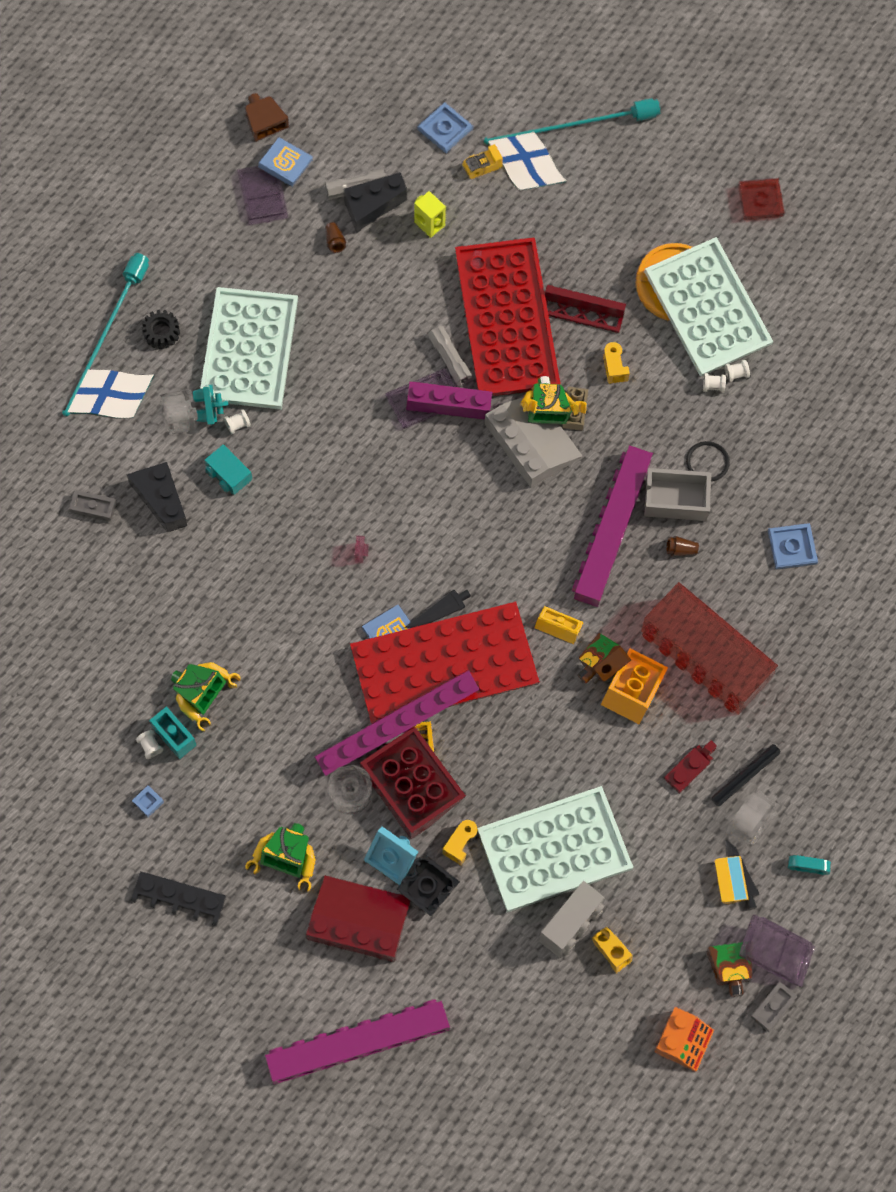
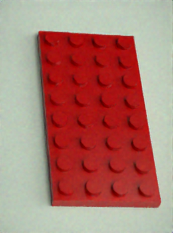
(507, 316)
(418, 659)

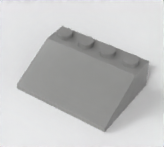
(533, 448)

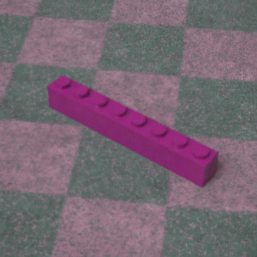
(612, 526)
(396, 722)
(357, 1042)

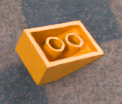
(634, 686)

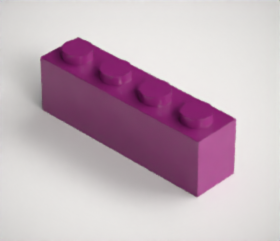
(448, 400)

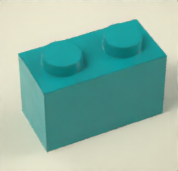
(228, 470)
(173, 732)

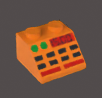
(684, 1039)

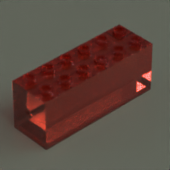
(708, 648)

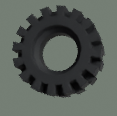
(160, 318)

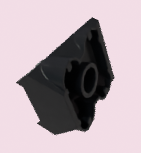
(428, 885)

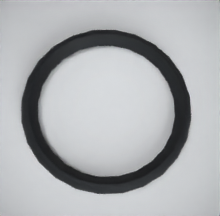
(709, 443)

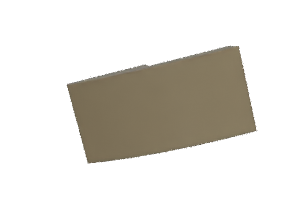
(576, 422)

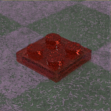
(761, 199)

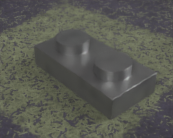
(92, 505)
(773, 1006)

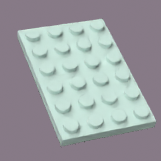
(708, 306)
(250, 346)
(554, 849)

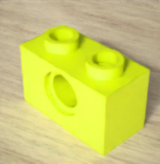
(429, 214)

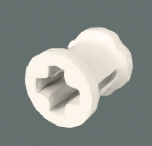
(737, 370)
(714, 383)
(237, 421)
(149, 744)

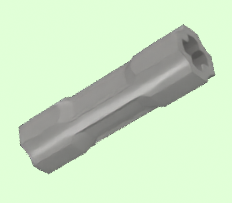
(335, 187)
(456, 366)

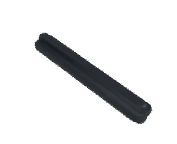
(745, 775)

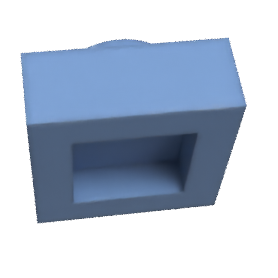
(148, 801)

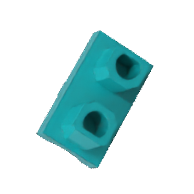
(209, 413)

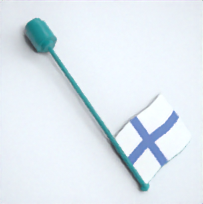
(528, 159)
(110, 391)

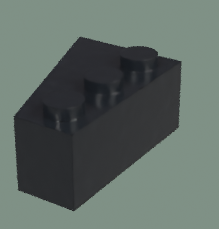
(374, 198)
(160, 495)

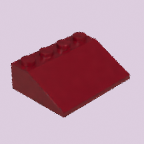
(412, 782)
(358, 918)

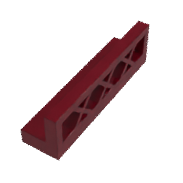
(589, 304)

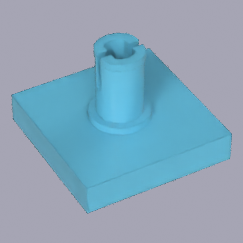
(391, 855)

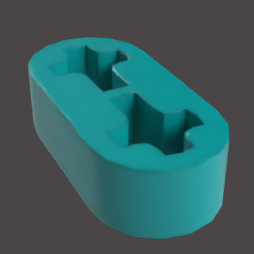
(809, 865)

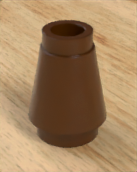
(335, 240)
(681, 547)

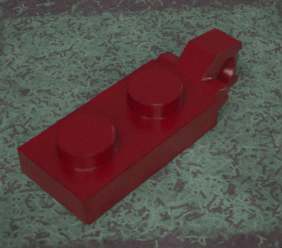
(690, 766)

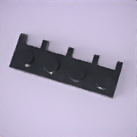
(179, 896)

